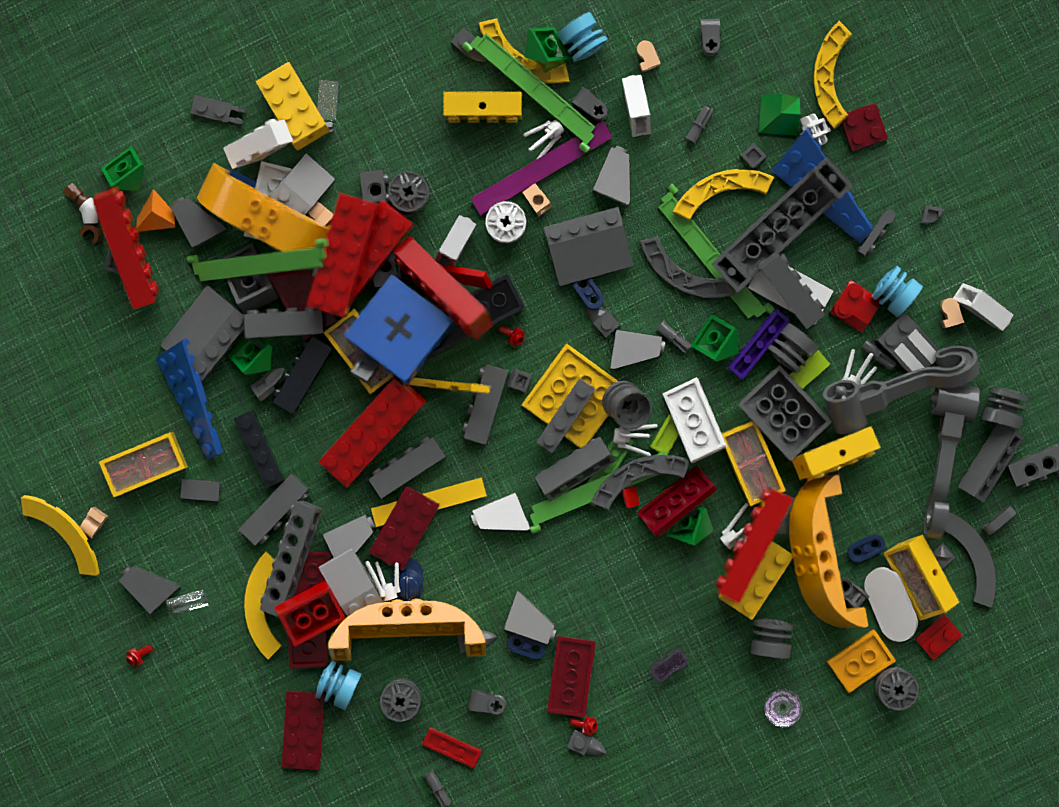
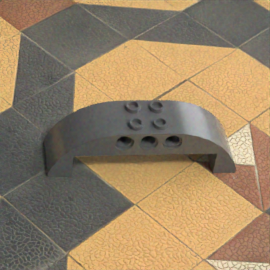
(781, 223)

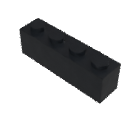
(303, 374)
(259, 448)

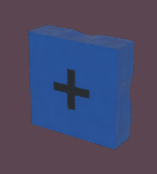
(399, 329)

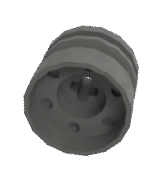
(412, 203)
(793, 348)
(627, 405)
(1005, 408)
(772, 638)
(885, 684)
(404, 689)

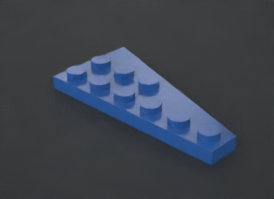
(801, 160)
(189, 394)

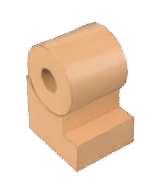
(647, 53)
(537, 199)
(321, 214)
(951, 311)
(93, 522)

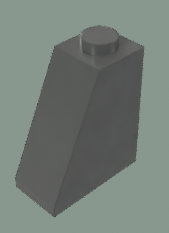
(196, 222)
(147, 587)

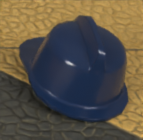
(409, 581)

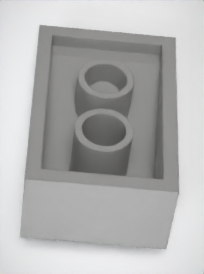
(302, 185)
(350, 582)

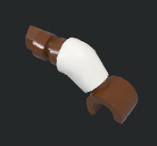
(88, 212)

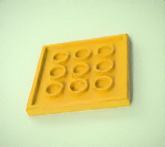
(557, 384)

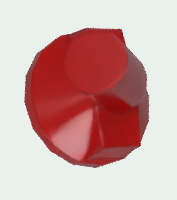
(516, 336)
(134, 656)
(588, 726)

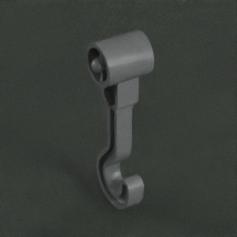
(852, 403)
(954, 408)

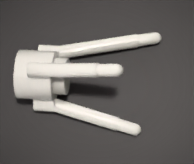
(553, 130)
(856, 378)
(623, 436)
(730, 538)
(386, 591)

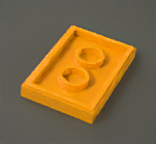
(861, 661)

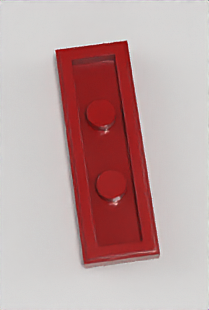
(468, 276)
(451, 747)

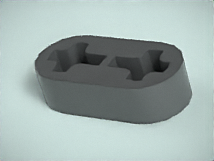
(999, 520)

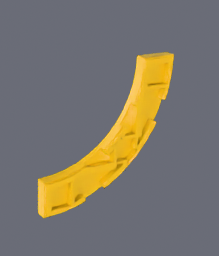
(824, 74)
(555, 76)
(719, 183)
(450, 385)
(66, 528)
(254, 616)

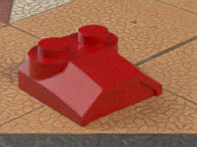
(855, 306)

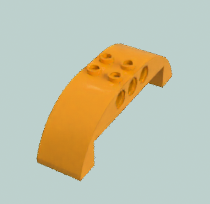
(258, 213)
(816, 556)
(406, 620)

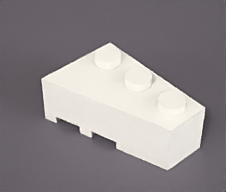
(258, 144)

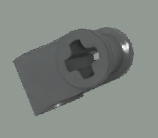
(710, 34)
(587, 102)
(853, 595)
(482, 702)

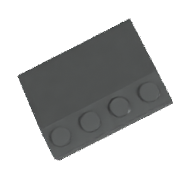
(588, 246)
(211, 328)
(784, 412)

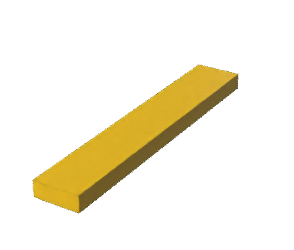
(445, 497)

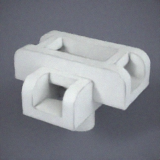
(817, 128)

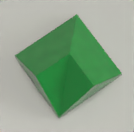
(546, 48)
(779, 114)
(125, 171)
(717, 339)
(252, 355)
(692, 527)

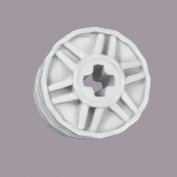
(510, 233)

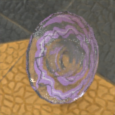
(790, 714)

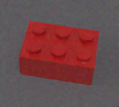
(309, 613)

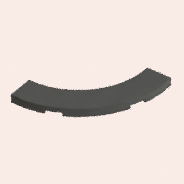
(678, 277)
(635, 470)
(980, 556)

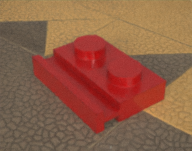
(938, 636)

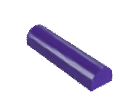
(758, 344)

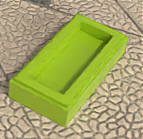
(812, 369)
(666, 436)

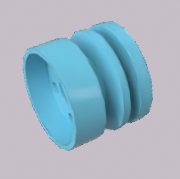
(582, 37)
(896, 291)
(338, 685)

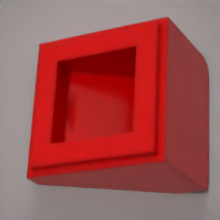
(630, 497)

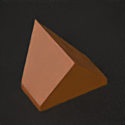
(155, 214)

